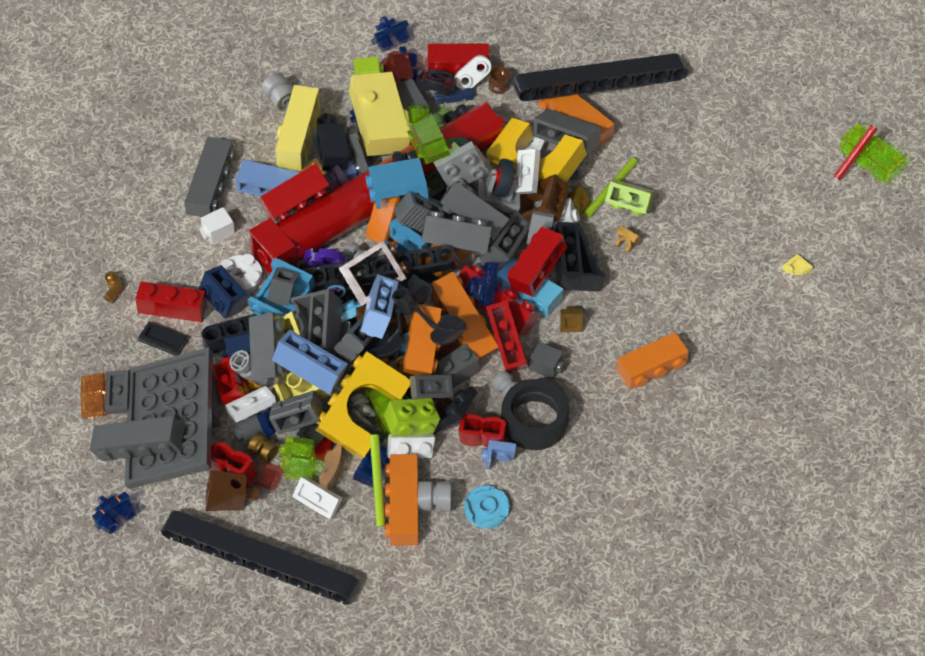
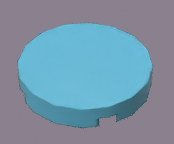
(486, 514)

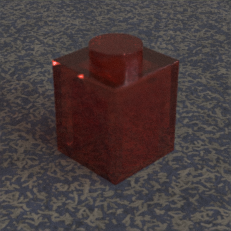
(399, 65)

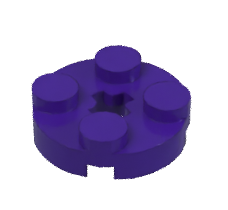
(324, 257)

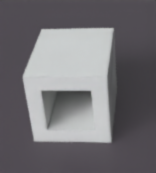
(217, 226)

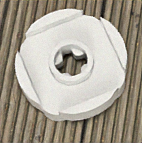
(247, 265)

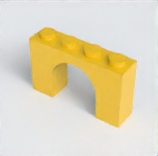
(518, 135)
(368, 373)

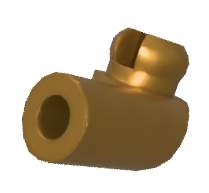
(114, 284)

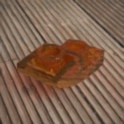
(92, 396)

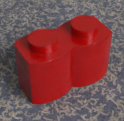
(478, 431)
(227, 460)

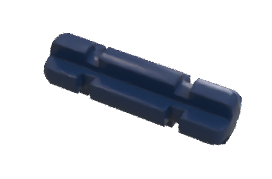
(455, 96)

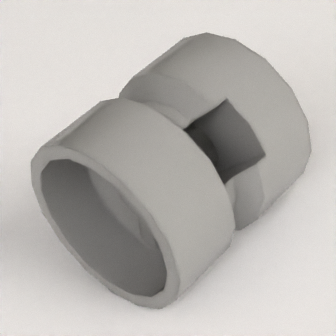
(277, 90)
(434, 496)

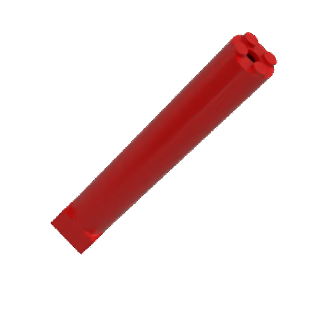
(351, 203)

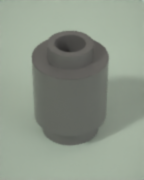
(247, 428)

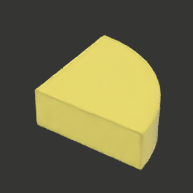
(797, 265)

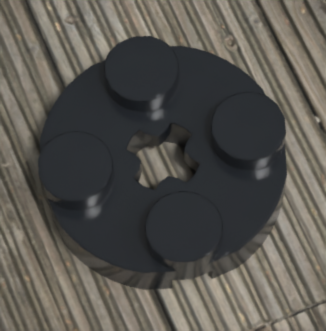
(436, 80)

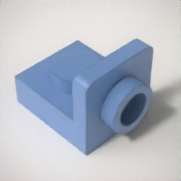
(500, 450)

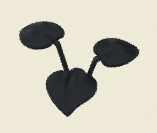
(406, 299)

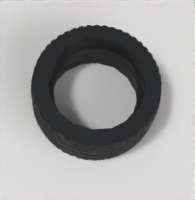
(536, 391)

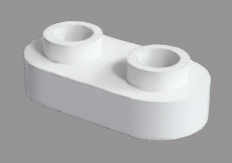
(472, 73)

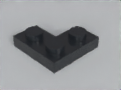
(457, 409)

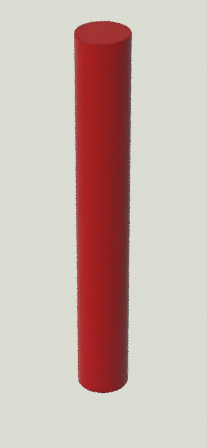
(855, 152)

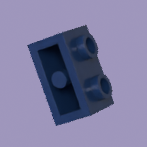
(223, 291)

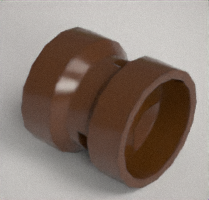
(499, 79)

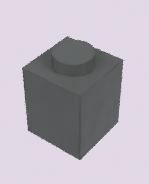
(282, 286)
(546, 361)

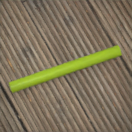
(602, 196)
(377, 480)

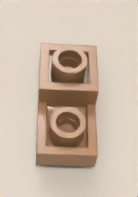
(333, 466)

